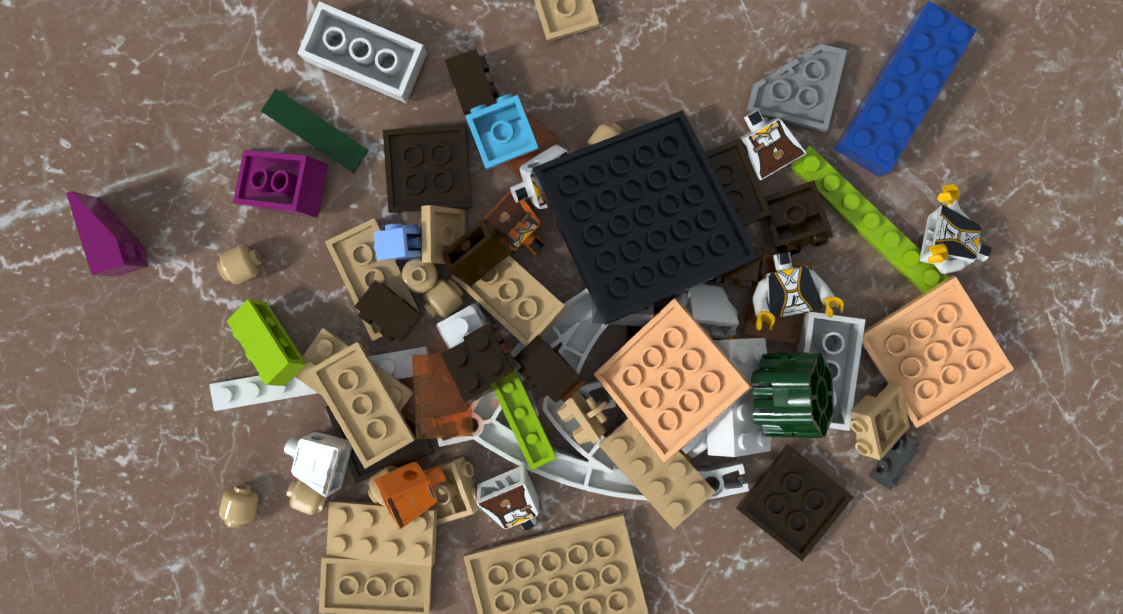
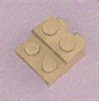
(880, 421)
(457, 493)

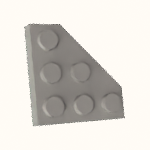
(802, 89)

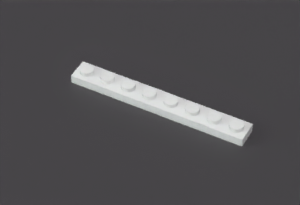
(254, 391)

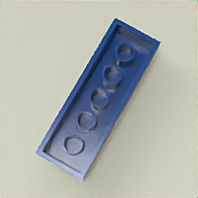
(904, 89)

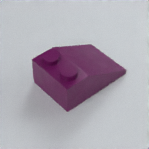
(281, 183)
(105, 239)

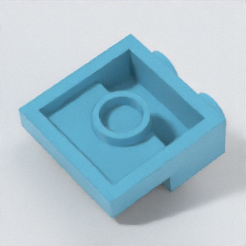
(501, 131)

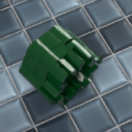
(800, 395)

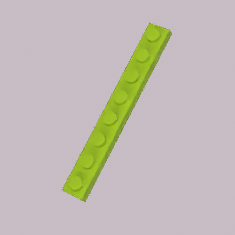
(867, 220)

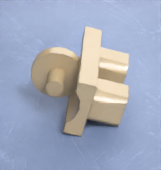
(588, 414)

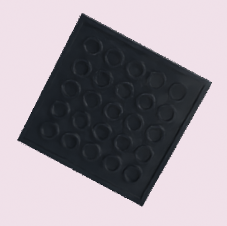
(643, 216)

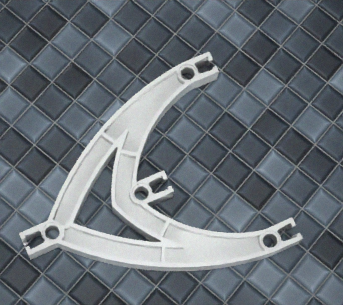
(595, 470)

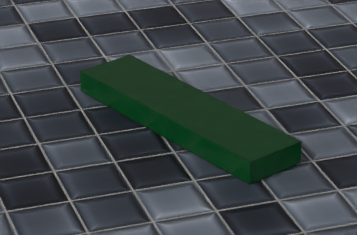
(314, 130)

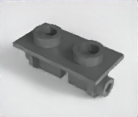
(888, 469)

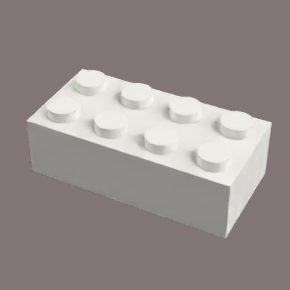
(362, 52)
(841, 344)
(735, 430)

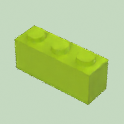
(266, 343)

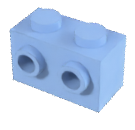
(398, 242)

